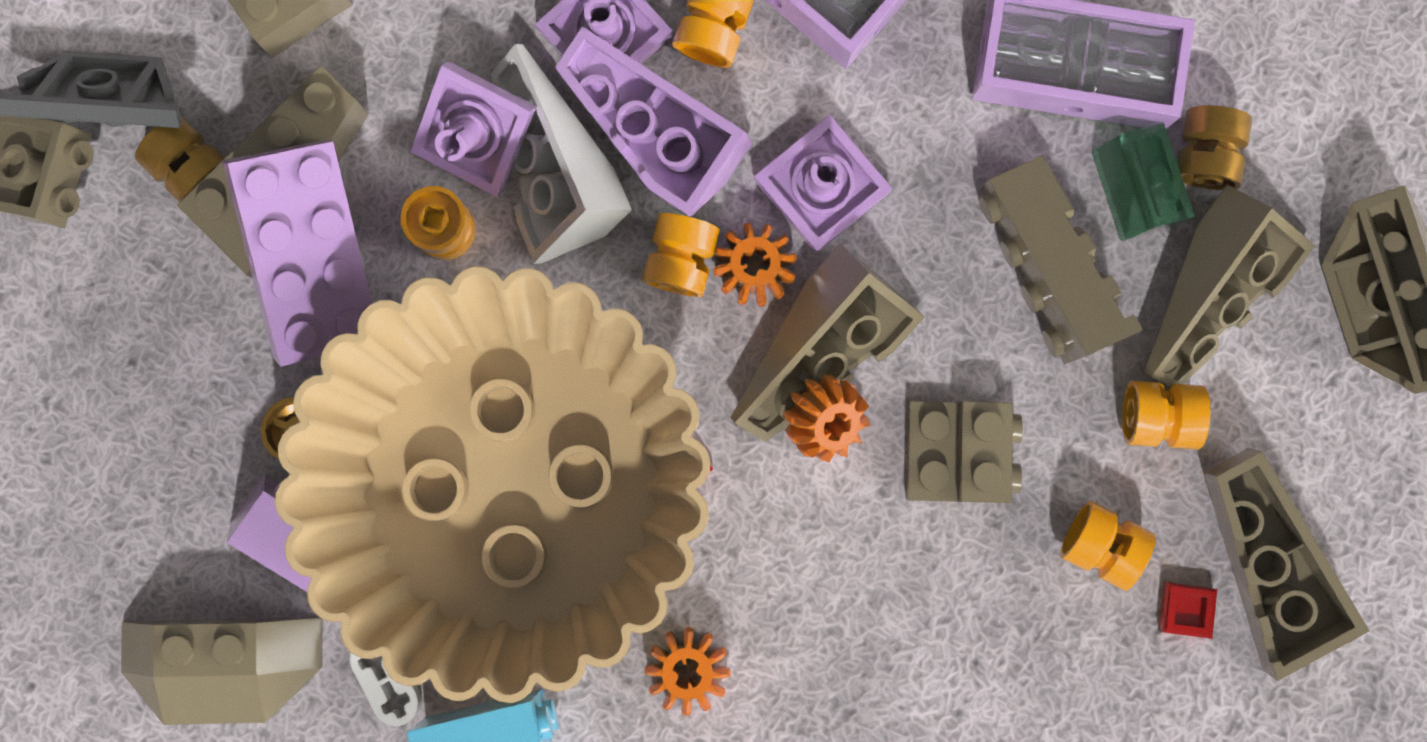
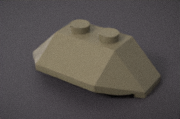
(1381, 286)
(220, 666)

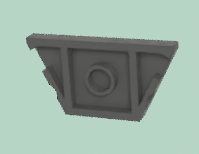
(95, 89)

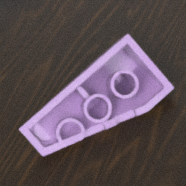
(661, 131)

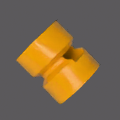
(711, 30)
(438, 223)
(680, 255)
(1170, 415)
(1091, 538)

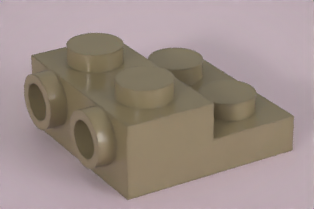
(41, 168)
(962, 451)

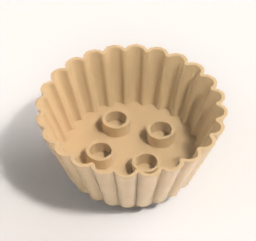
(492, 484)

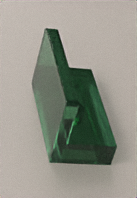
(1142, 181)

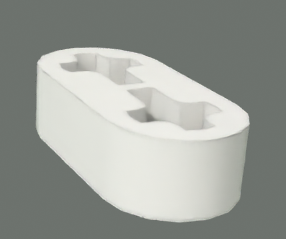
(378, 693)

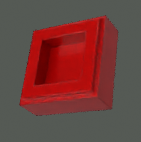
(1188, 610)

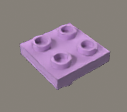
(624, 24)
(472, 128)
(822, 184)

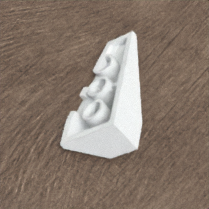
(563, 175)

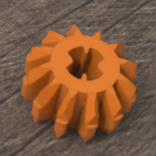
(745, 250)
(826, 418)
(704, 668)

